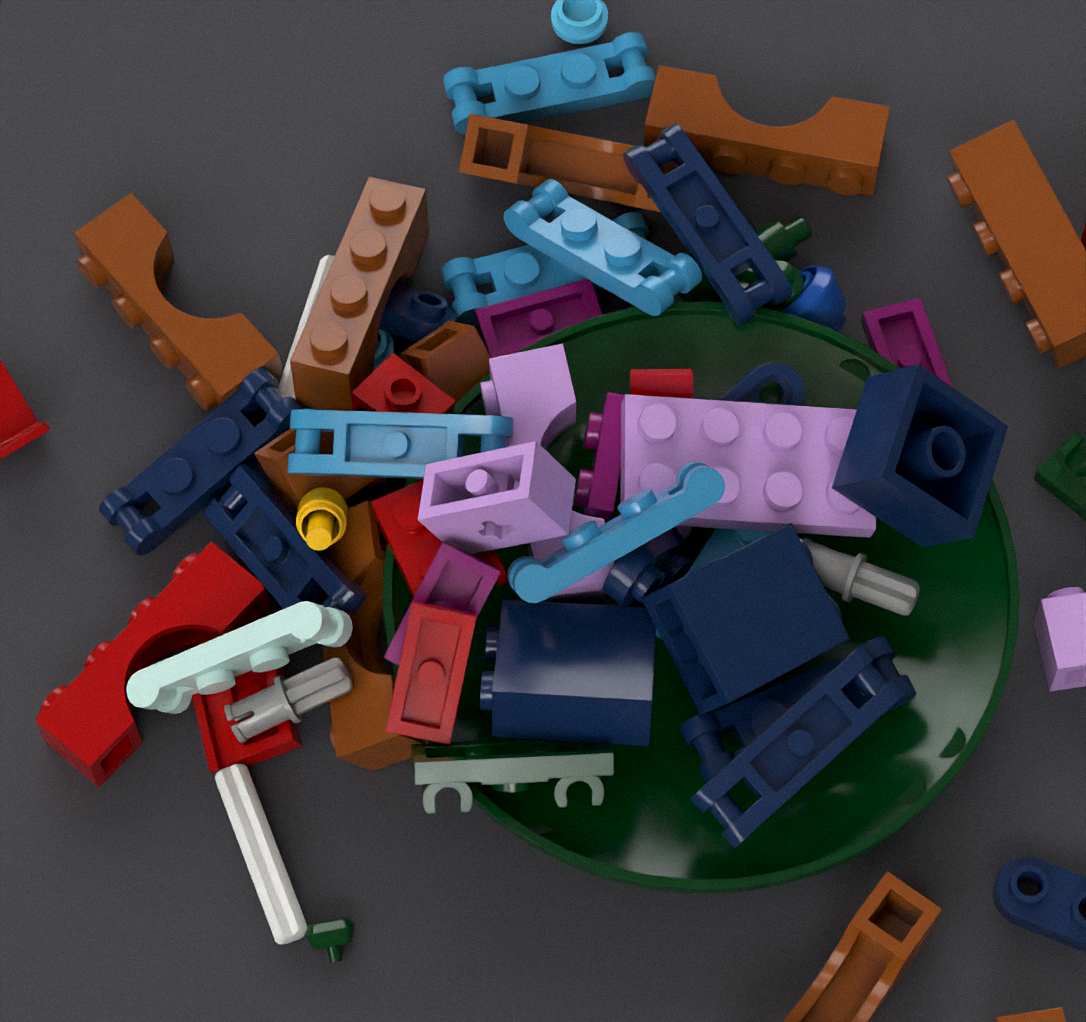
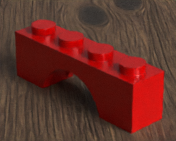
(92, 716)

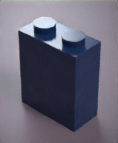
(746, 618)
(570, 673)

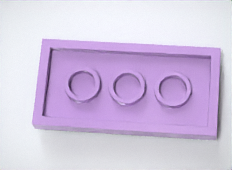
(771, 457)

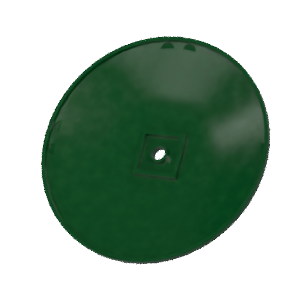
(950, 645)

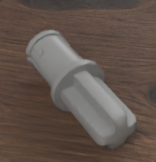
(862, 580)
(289, 698)

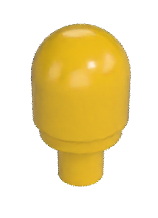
(317, 517)

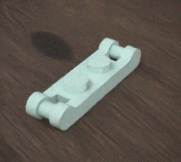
(254, 647)

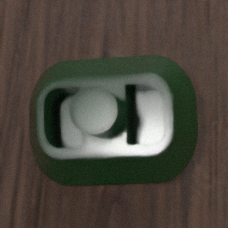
(331, 935)

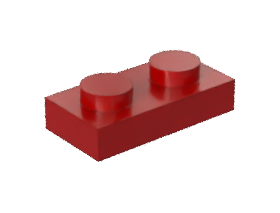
(431, 672)

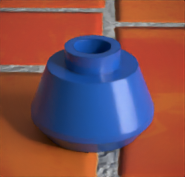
(820, 298)

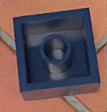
(920, 456)

